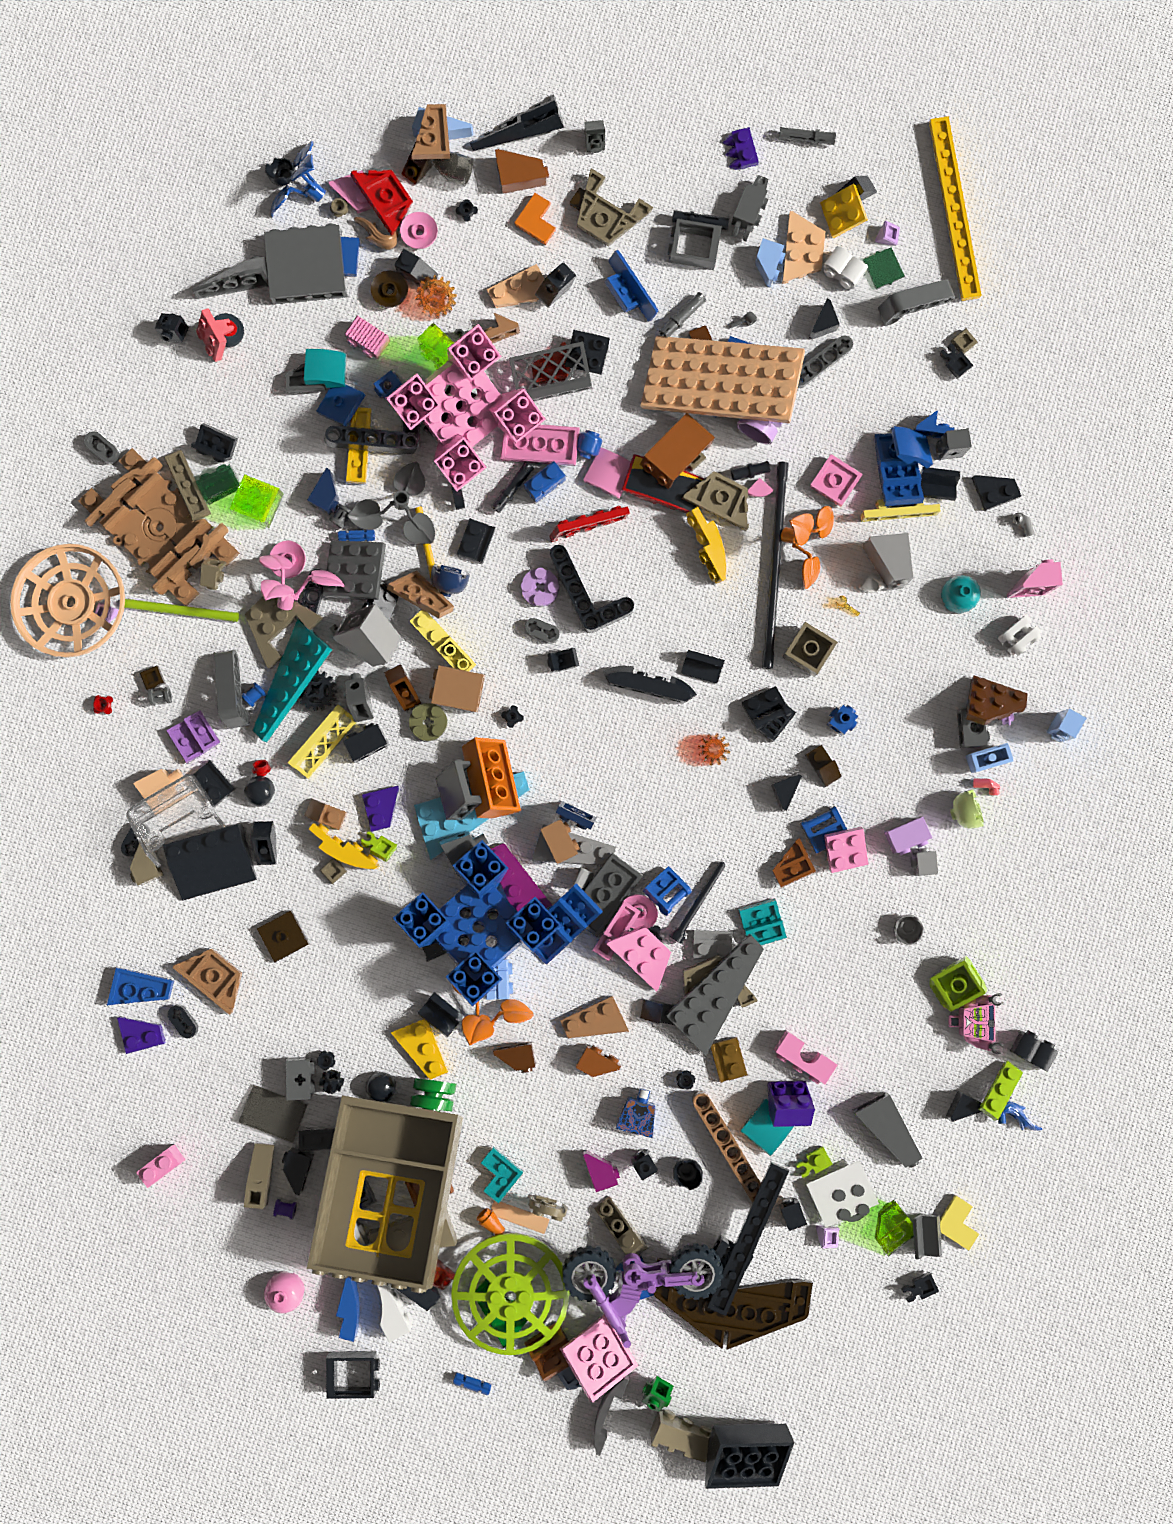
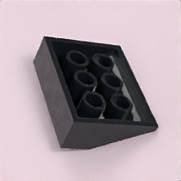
(210, 861)
(747, 1455)

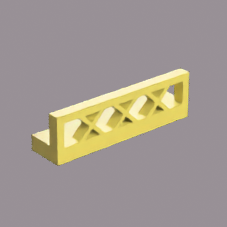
(315, 739)

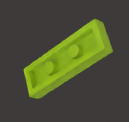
(1001, 1091)

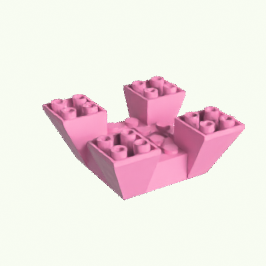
(464, 371)

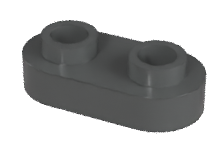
(102, 448)

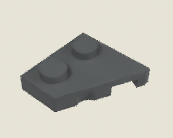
(295, 382)

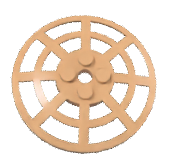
(59, 596)

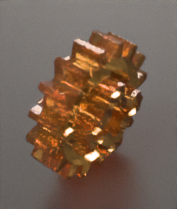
(439, 304)

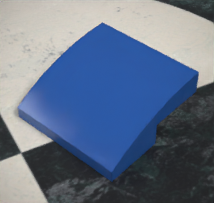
(911, 446)

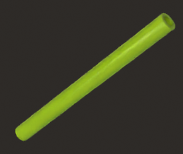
(181, 610)

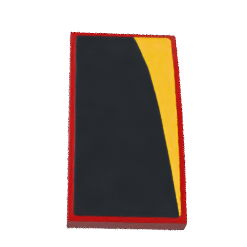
(646, 487)

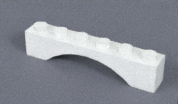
(394, 1319)

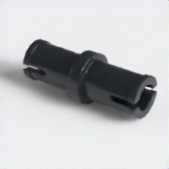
(750, 470)

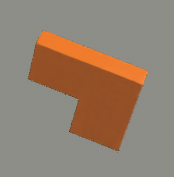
(531, 219)

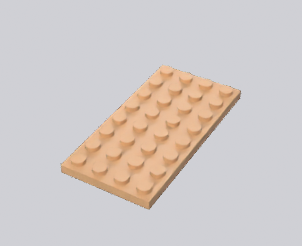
(723, 379)

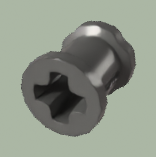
(340, 516)
(166, 692)

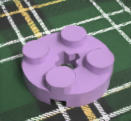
(550, 589)

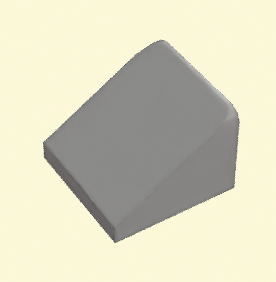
(583, 878)

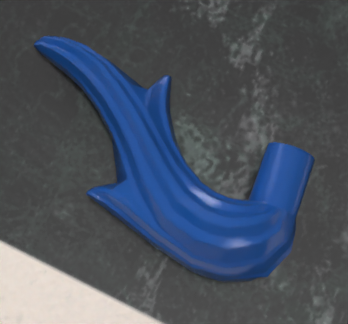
(1017, 1112)

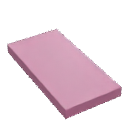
(543, 446)

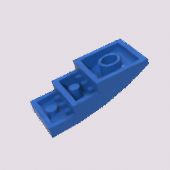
(898, 480)
(574, 912)

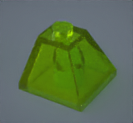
(893, 1228)

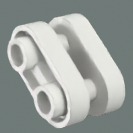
(1018, 646)

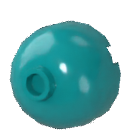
(960, 594)

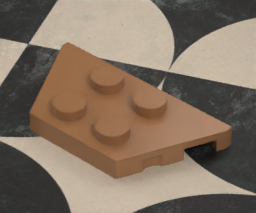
(213, 977)

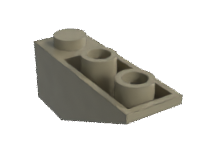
(259, 1177)
(620, 1227)

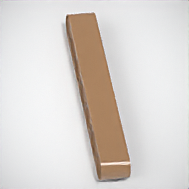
(726, 1143)

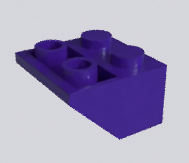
(790, 1104)

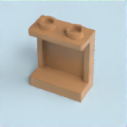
(457, 688)

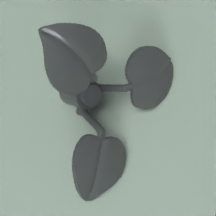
(406, 481)

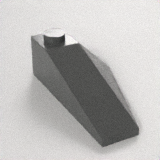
(241, 277)

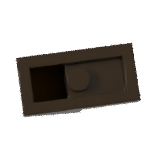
(823, 765)

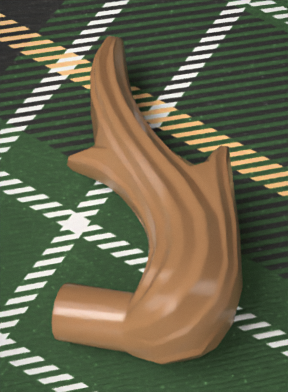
(385, 242)

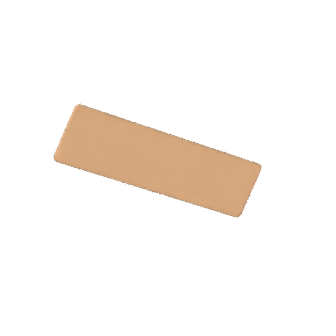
(520, 1217)

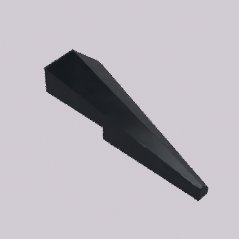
(523, 125)

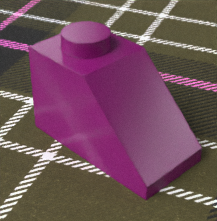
(601, 1171)

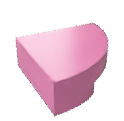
(760, 489)

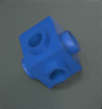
(836, 722)

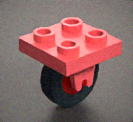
(219, 332)

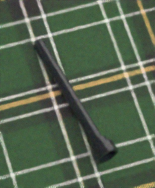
(679, 933)

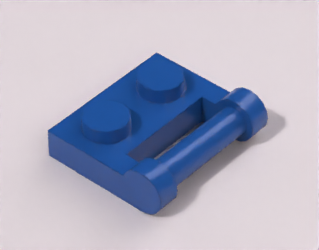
(817, 839)
(662, 886)

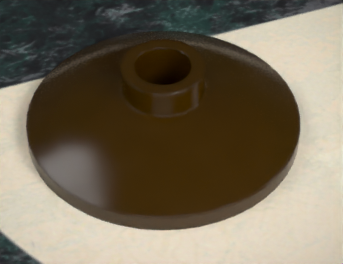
(385, 281)

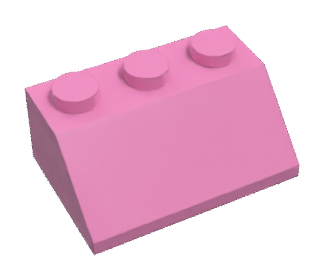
(1039, 580)

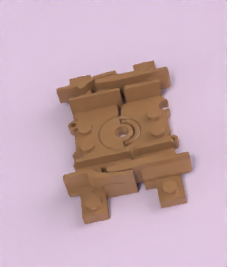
(140, 531)

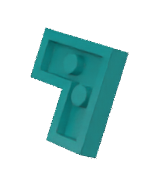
(505, 1174)

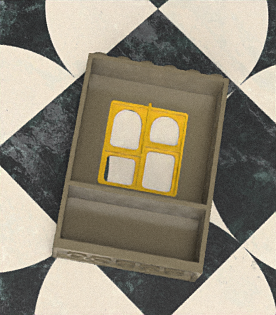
(397, 1146)

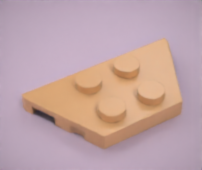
(803, 248)

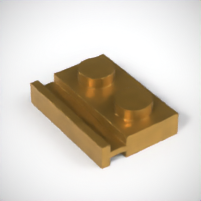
(728, 1060)

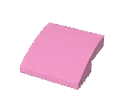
(608, 472)

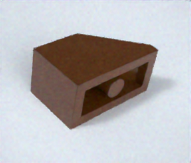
(402, 687)
(517, 1056)

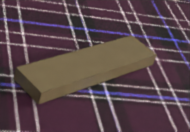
(187, 485)

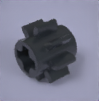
(331, 1081)

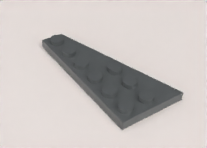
(709, 1002)

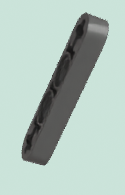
(822, 362)

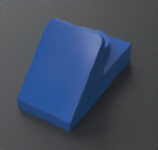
(930, 429)

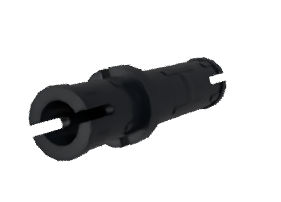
(702, 218)
(512, 487)

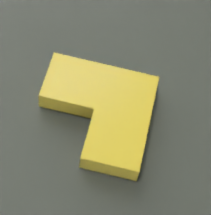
(952, 1223)

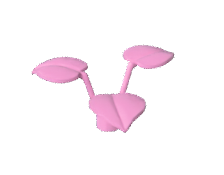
(286, 594)

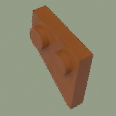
(793, 865)

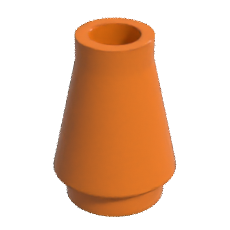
(489, 1221)

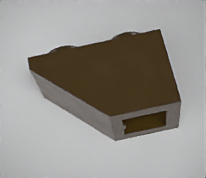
(416, 168)

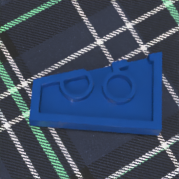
(135, 986)

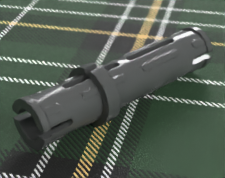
(807, 135)
(676, 321)

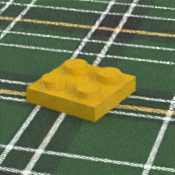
(843, 211)

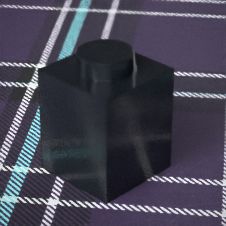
(792, 1213)

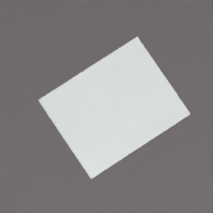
(846, 1178)

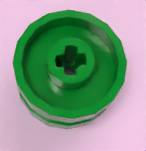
(433, 1095)

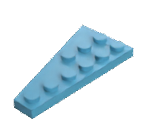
(436, 827)

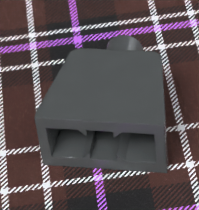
(358, 698)
(459, 844)

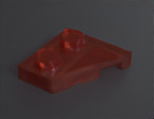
(550, 368)

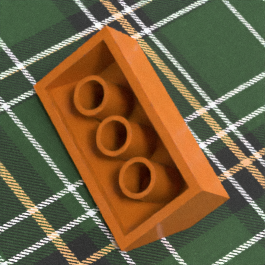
(491, 777)

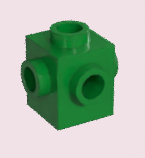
(657, 1394)

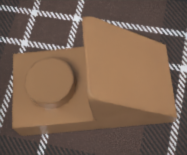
(504, 329)
(325, 814)

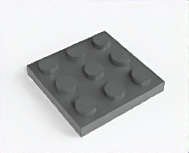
(358, 567)

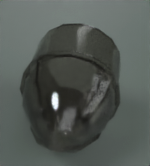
(456, 169)

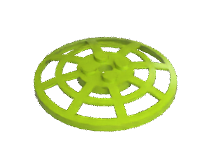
(509, 1281)

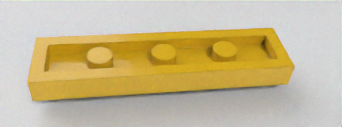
(358, 459)

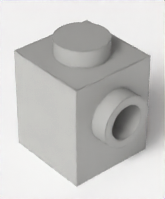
(924, 862)

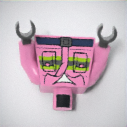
(977, 1022)

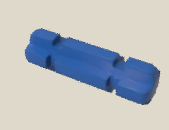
(356, 535)
(472, 1384)

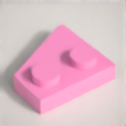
(350, 193)

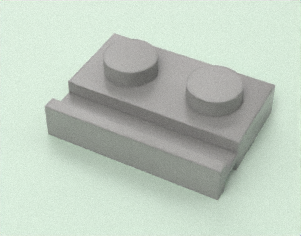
(711, 943)

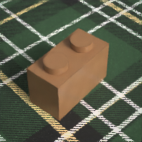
(559, 841)

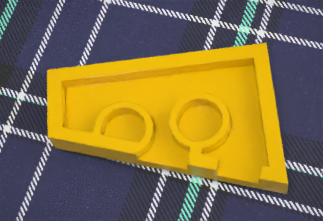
(422, 1047)

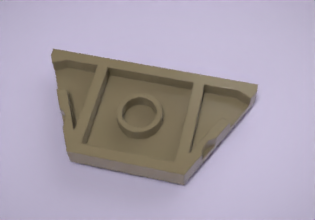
(721, 498)

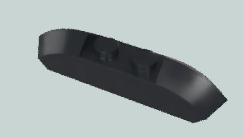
(624, 678)

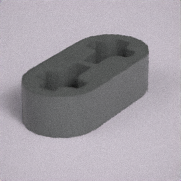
(543, 626)

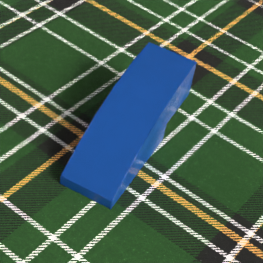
(349, 1310)

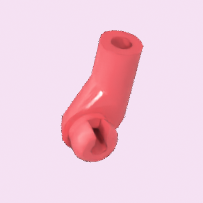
(987, 783)

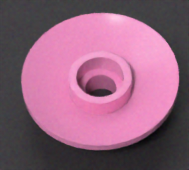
(418, 222)
(290, 550)
(648, 915)

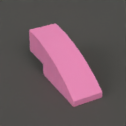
(619, 924)

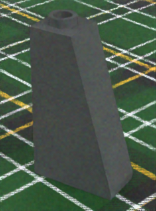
(886, 1123)

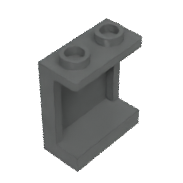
(455, 791)

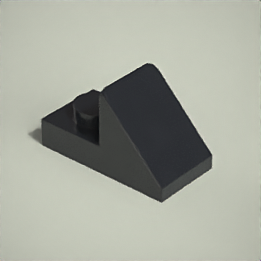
(656, 1011)

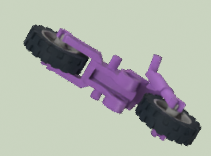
(638, 1278)

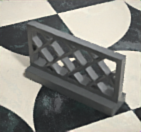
(558, 388)

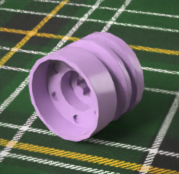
(760, 431)

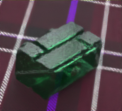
(218, 484)

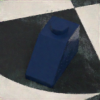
(325, 494)

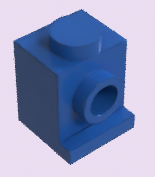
(390, 377)

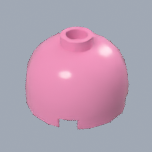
(284, 1292)

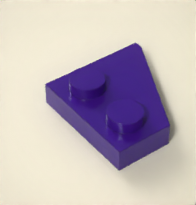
(380, 807)
(140, 1034)

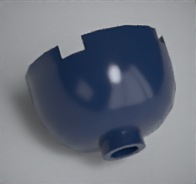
(448, 580)

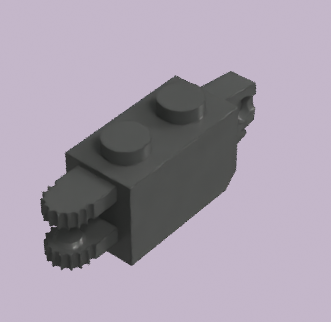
(749, 207)

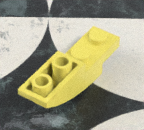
(441, 641)

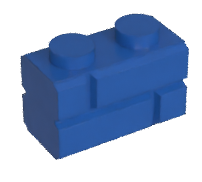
(544, 482)

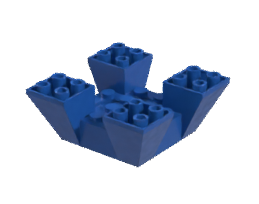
(481, 874)

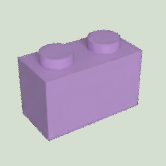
(908, 835)

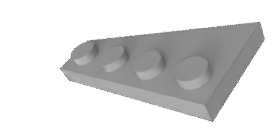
(589, 853)

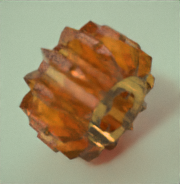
(717, 743)

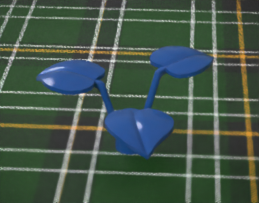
(304, 161)

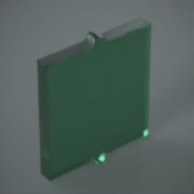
(884, 268)

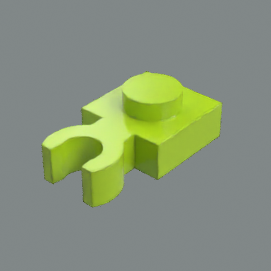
(380, 847)
(817, 1160)

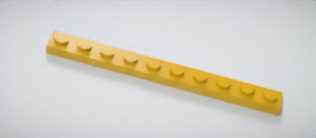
(955, 208)

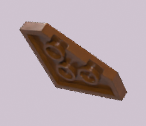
(993, 701)

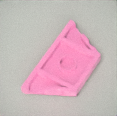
(643, 954)

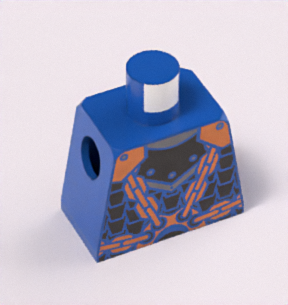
(638, 1115)

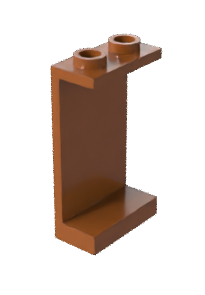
(676, 450)

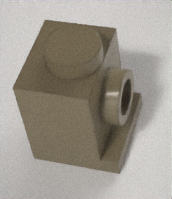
(212, 573)

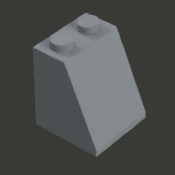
(891, 558)
(368, 635)

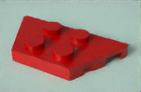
(384, 195)

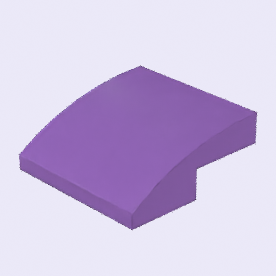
(193, 737)

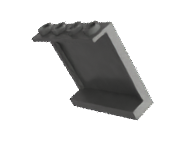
(305, 264)

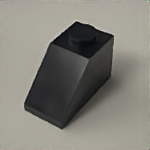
(413, 267)
(264, 842)
(296, 1168)

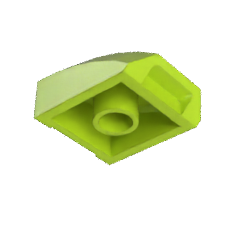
(957, 984)

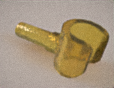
(847, 606)

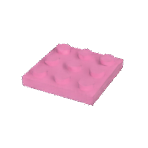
(598, 1358)

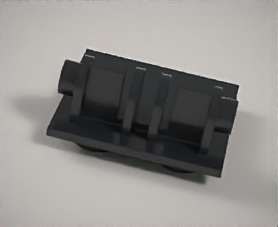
(595, 348)

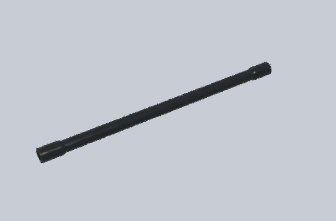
(781, 477)

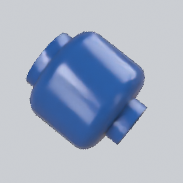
(589, 444)

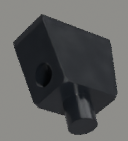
(560, 279)

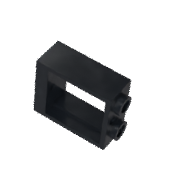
(335, 1392)

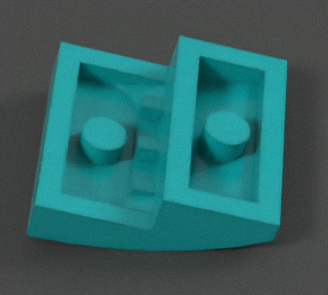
(325, 367)
(763, 922)
(761, 1131)

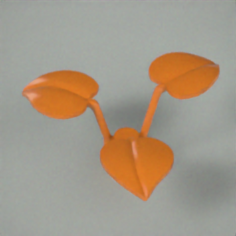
(799, 534)
(481, 1027)

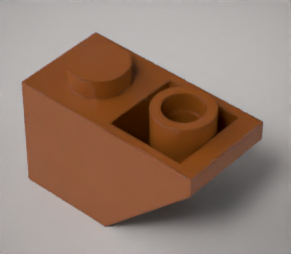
(595, 1063)

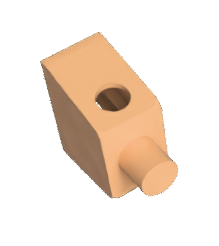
(156, 781)

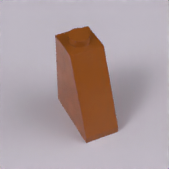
(520, 171)

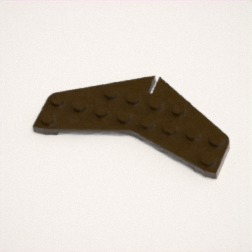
(751, 1314)

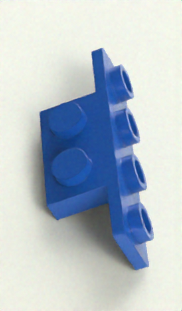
(628, 289)

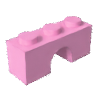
(819, 1068)

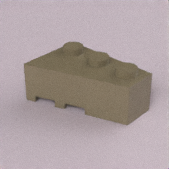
(680, 1435)

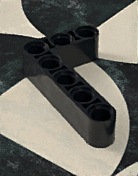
(380, 436)
(582, 596)

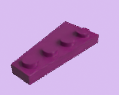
(517, 882)

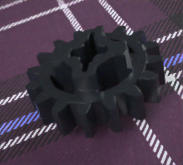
(322, 685)

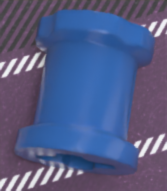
(253, 694)

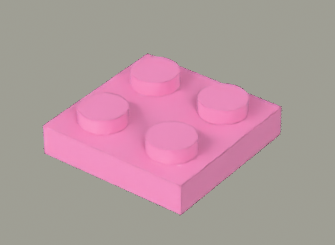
(836, 480)
(846, 849)

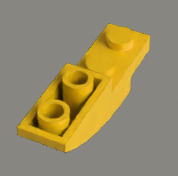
(713, 552)
(348, 854)

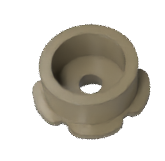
(338, 202)

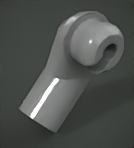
(1024, 522)

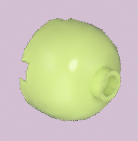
(967, 810)

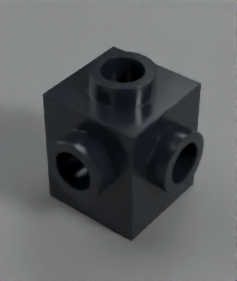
(171, 327)

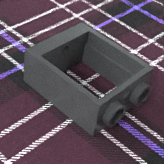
(698, 229)

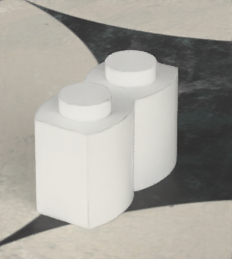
(845, 268)

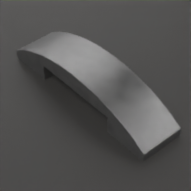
(600, 1433)

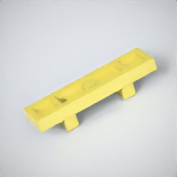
(884, 513)

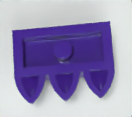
(743, 149)

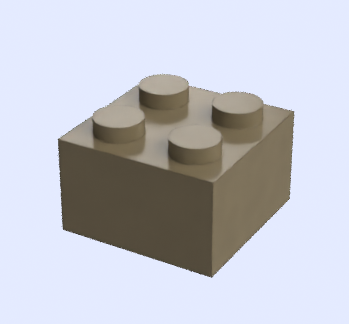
(809, 649)

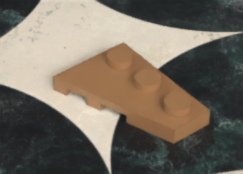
(433, 135)

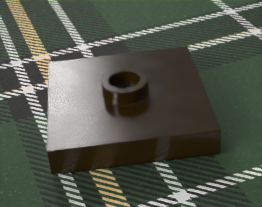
(283, 936)

